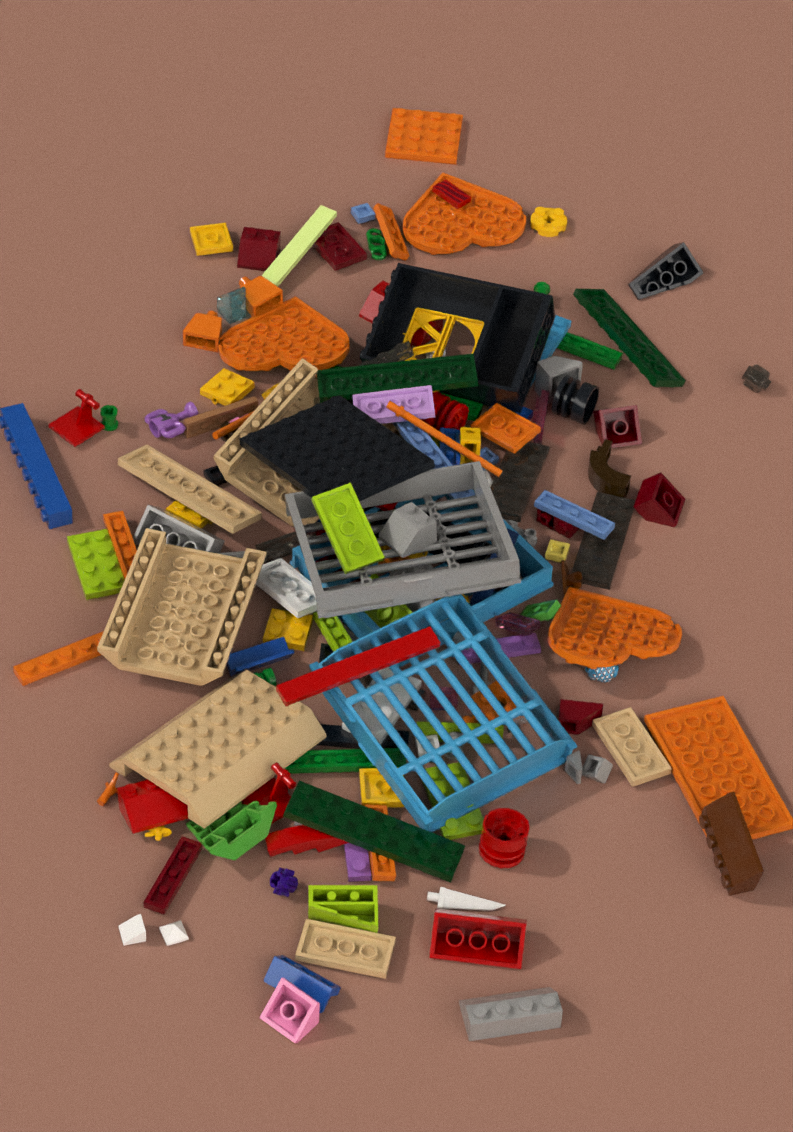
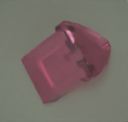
(451, 695)

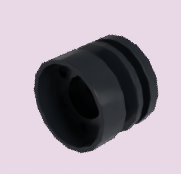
(575, 399)

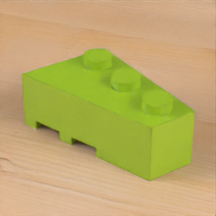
(344, 905)

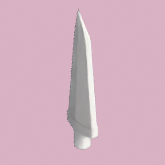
(456, 900)

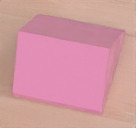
(291, 1011)

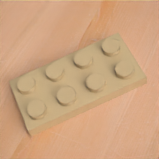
(631, 747)
(345, 948)

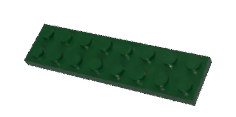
(629, 338)
(440, 372)
(374, 831)

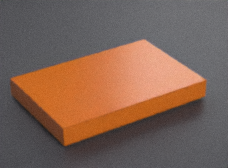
(506, 428)

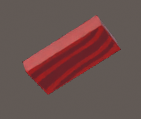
(451, 194)

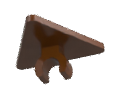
(570, 579)

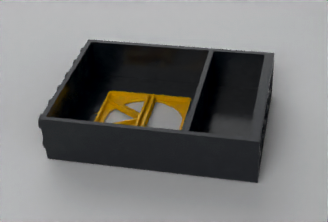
(505, 321)

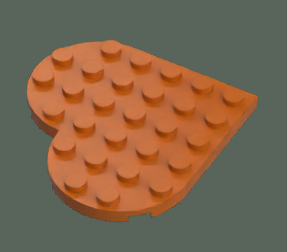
(443, 229)
(283, 338)
(607, 630)

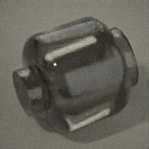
(756, 378)

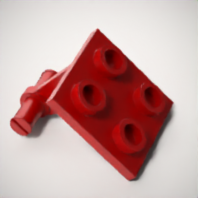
(78, 423)
(274, 791)

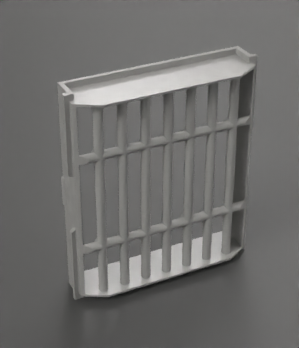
(419, 585)

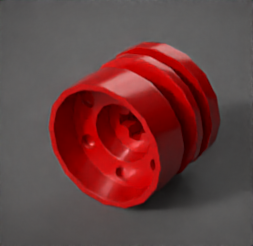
(447, 413)
(504, 838)

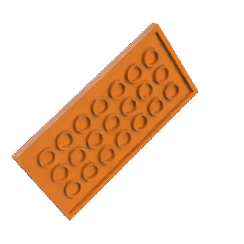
(715, 758)

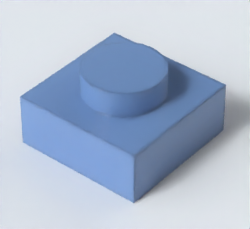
(362, 213)

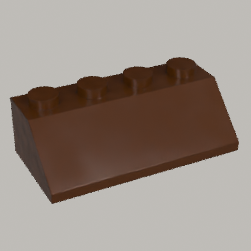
(731, 845)

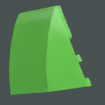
(236, 829)

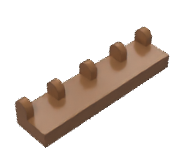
(213, 419)

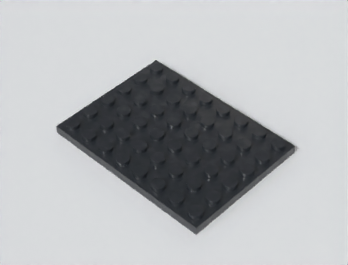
(336, 447)

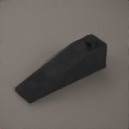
(666, 272)

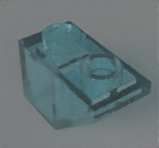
(232, 305)

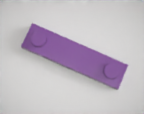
(511, 646)
(357, 863)

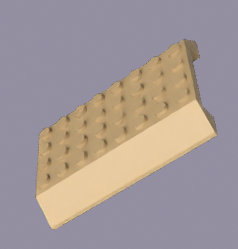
(248, 473)
(179, 610)
(223, 746)

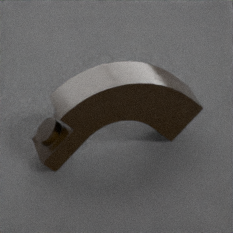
(603, 477)

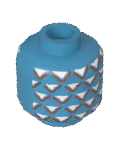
(603, 674)

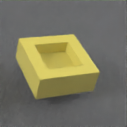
(557, 551)

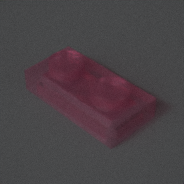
(518, 623)

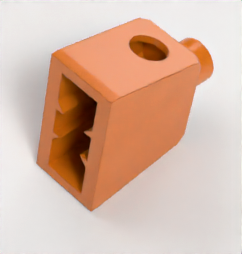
(260, 294)
(203, 331)

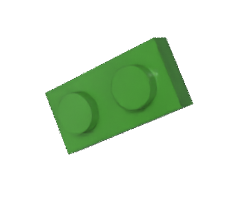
(542, 610)

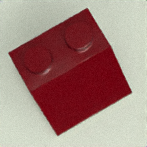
(258, 248)
(618, 425)
(659, 501)

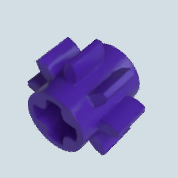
(283, 882)

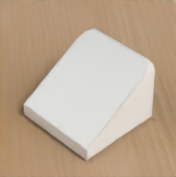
(133, 931)

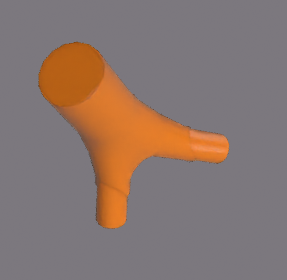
(109, 790)

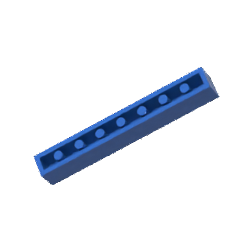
(35, 466)

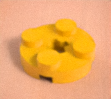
(543, 215)

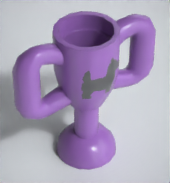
(164, 423)

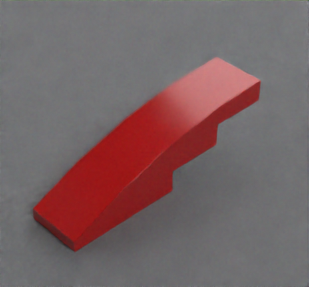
(299, 840)

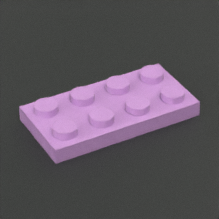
(414, 399)

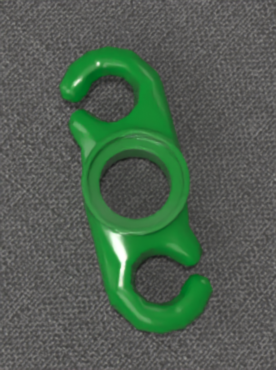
(376, 248)

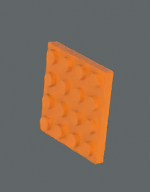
(424, 136)

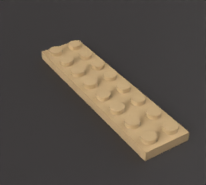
(190, 489)

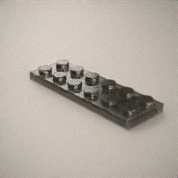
(518, 479)
(597, 557)

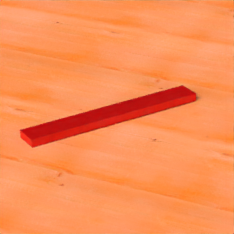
(357, 666)

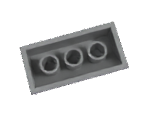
(178, 531)
(511, 1013)

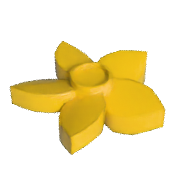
(158, 832)

